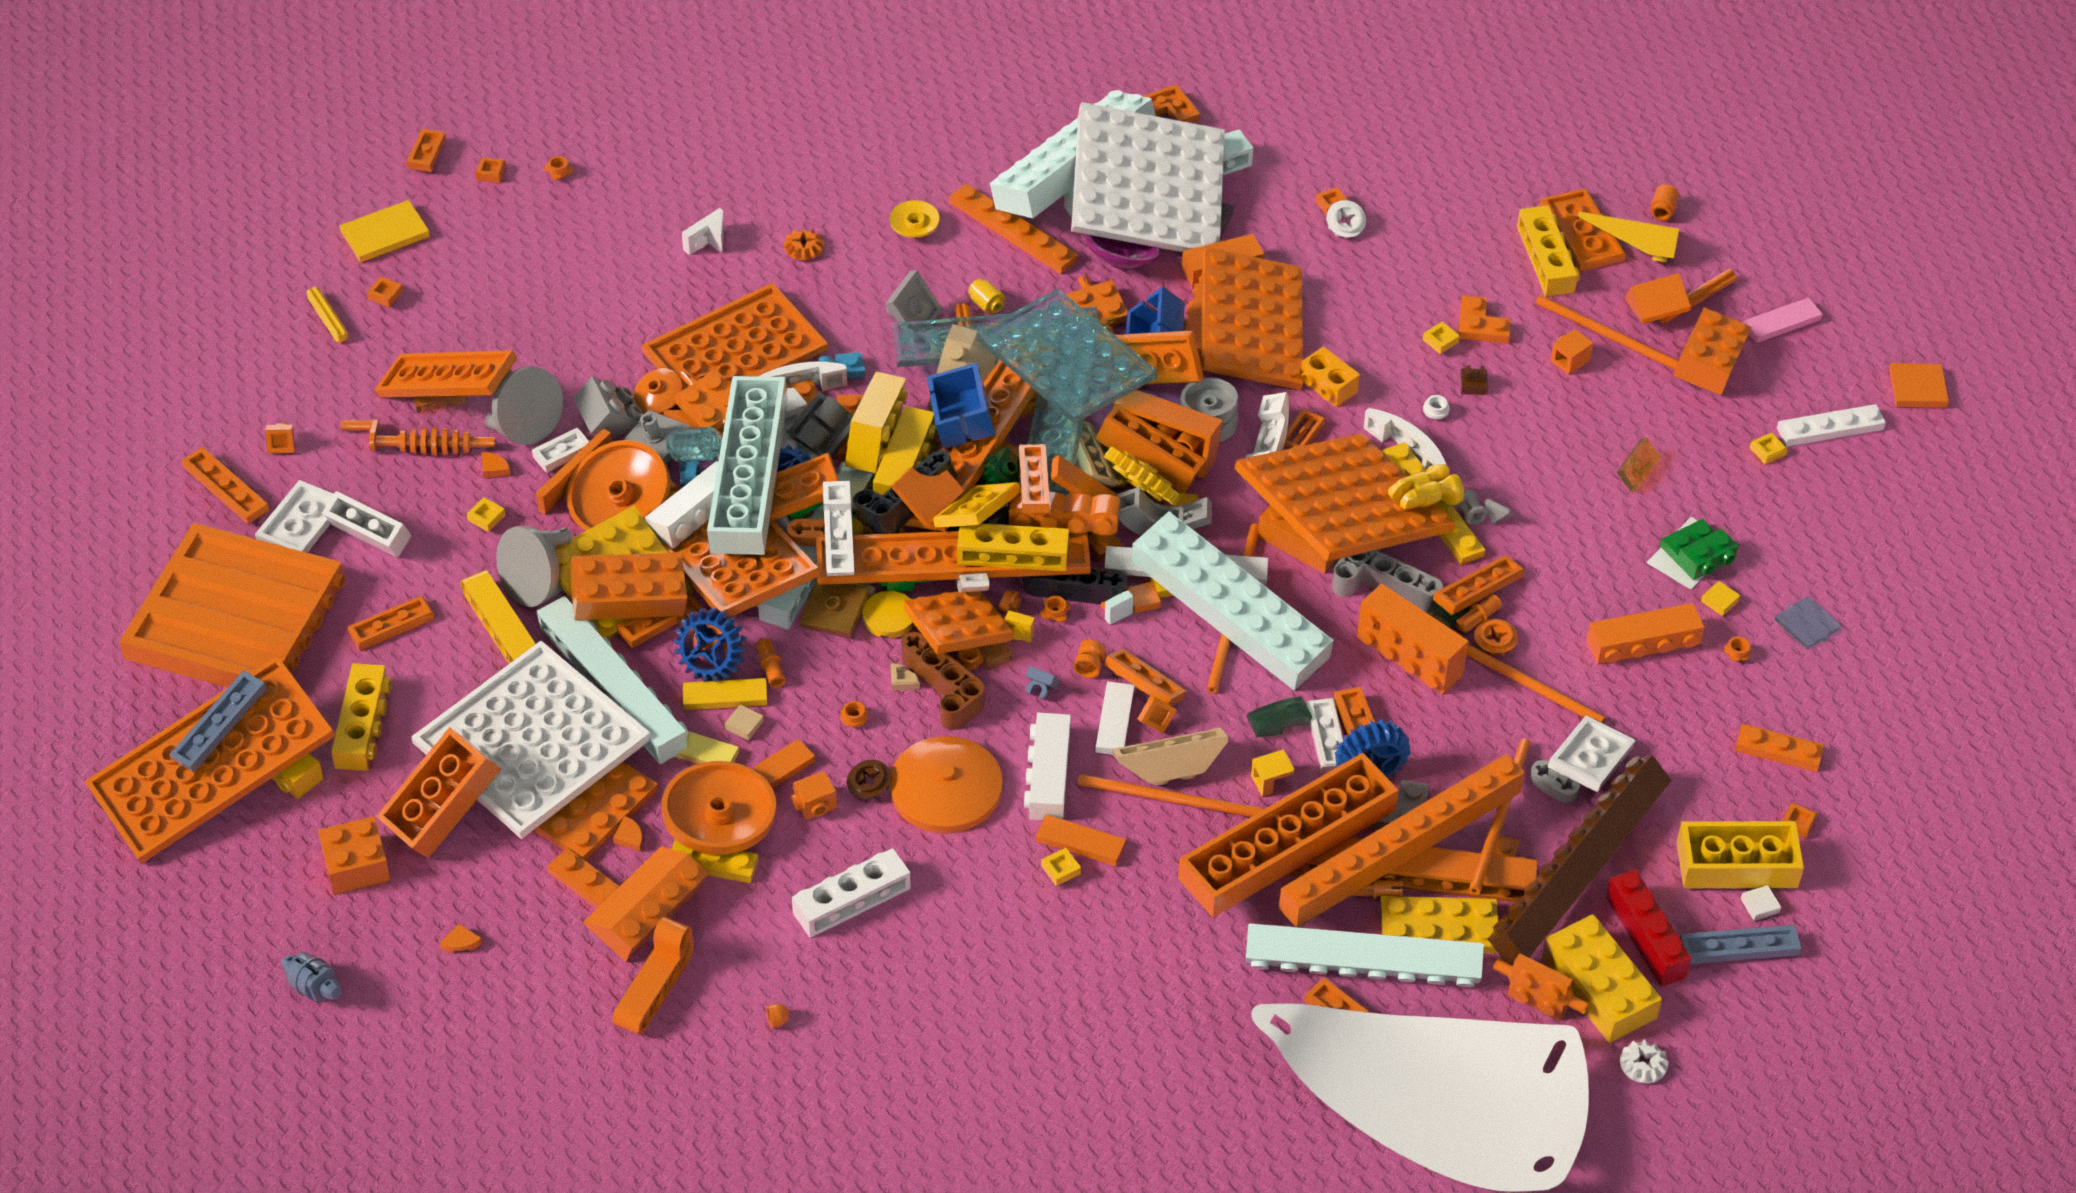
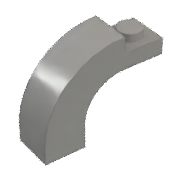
(1141, 513)

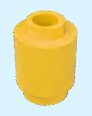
(986, 296)

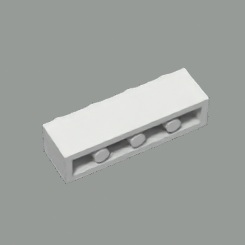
(684, 510)
(1049, 766)

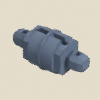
(311, 977)

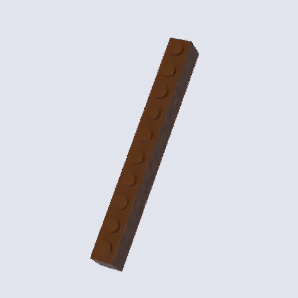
(1579, 859)

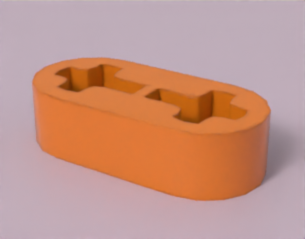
(810, 530)

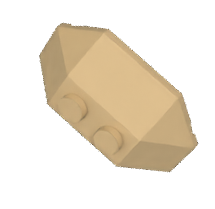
(964, 349)
(1092, 460)
(1173, 757)

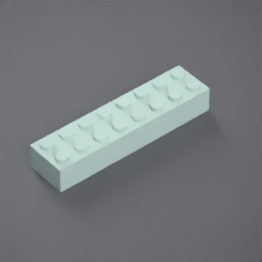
(1050, 168)
(747, 465)
(1231, 600)

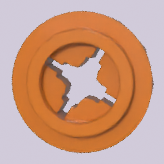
(813, 247)
(1501, 630)

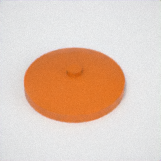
(615, 480)
(946, 784)
(718, 807)

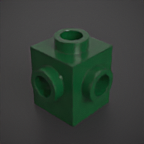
(1001, 468)

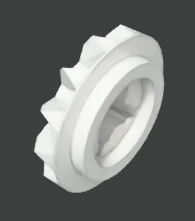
(1346, 209)
(1641, 1071)

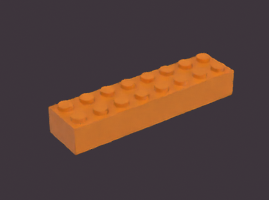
(1287, 834)

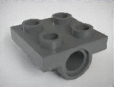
(823, 426)

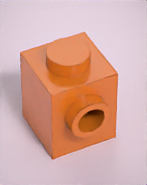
(1571, 351)
(814, 795)

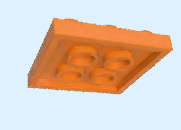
(957, 621)

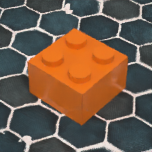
(354, 855)

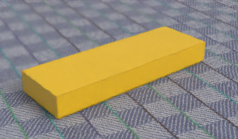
(724, 694)

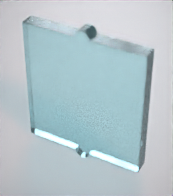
(1807, 622)

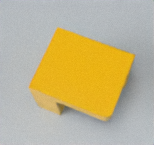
(1270, 768)

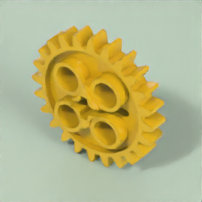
(1142, 475)

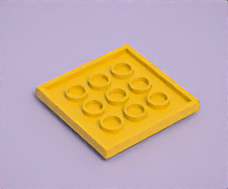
(615, 536)

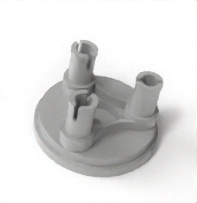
(526, 405)
(530, 564)

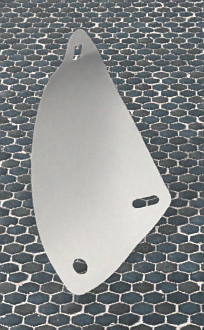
(1445, 1089)

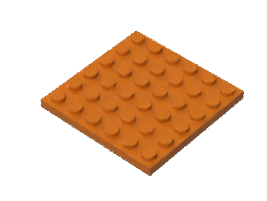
(1340, 496)

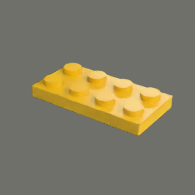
(1440, 918)

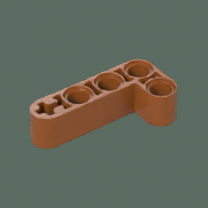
(960, 689)

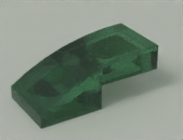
(1274, 717)

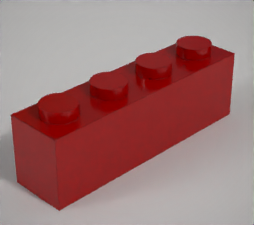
(1648, 928)

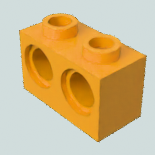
(1329, 376)

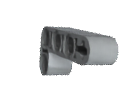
(1377, 568)

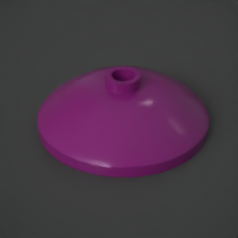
(1121, 253)

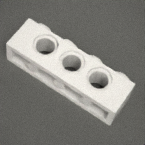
(845, 904)

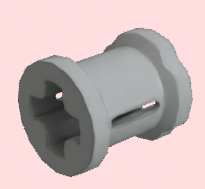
(1472, 507)

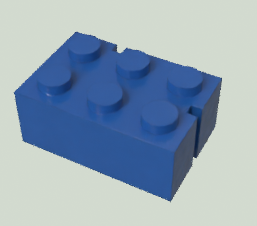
(1167, 318)
(960, 405)

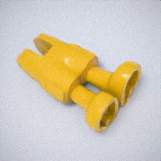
(1428, 487)

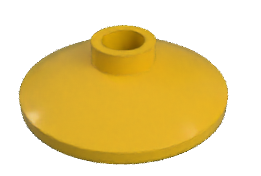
(914, 218)

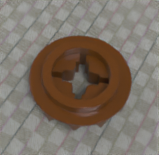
(876, 771)

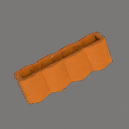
(1073, 512)

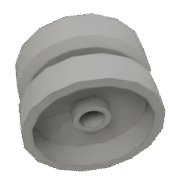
(1215, 399)

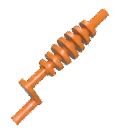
(415, 441)

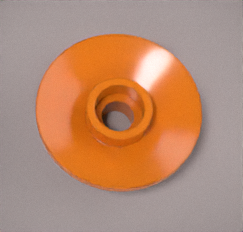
(661, 398)

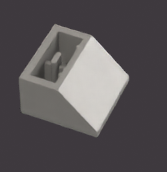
(607, 407)

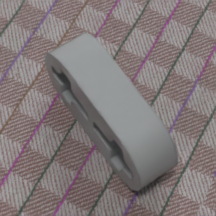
(1553, 782)

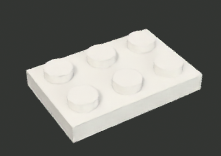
(298, 518)
(1591, 753)

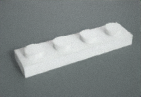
(1831, 425)

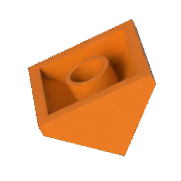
(1658, 298)

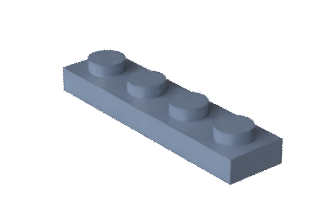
(218, 721)
(1742, 944)

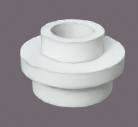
(1436, 407)

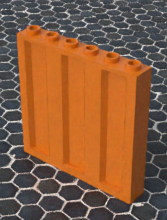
(231, 606)

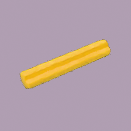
(327, 314)

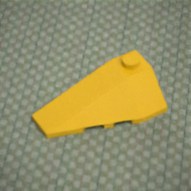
(1646, 237)

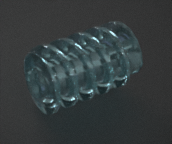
(694, 444)

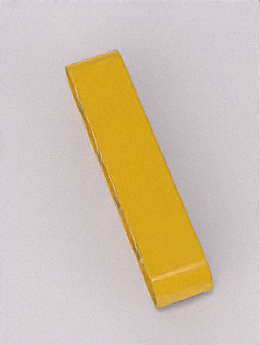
(497, 615)

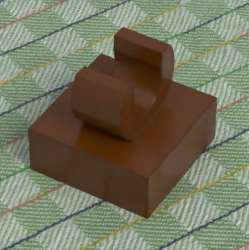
(1474, 381)

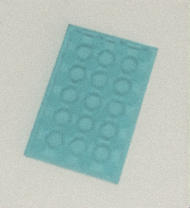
(1066, 355)

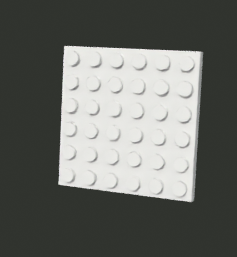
(1147, 179)
(544, 732)

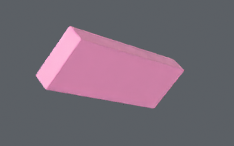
(1783, 320)

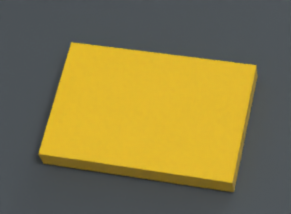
(384, 231)
(977, 505)

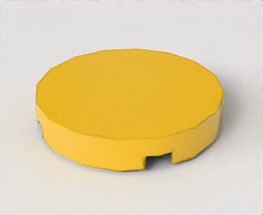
(886, 615)

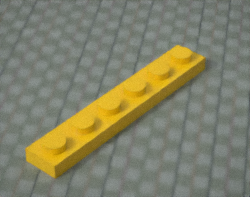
(1462, 540)

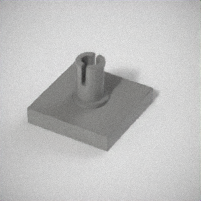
(913, 300)
(653, 431)

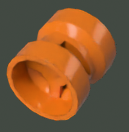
(1089, 658)

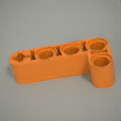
(657, 976)

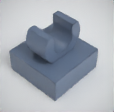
(1041, 679)

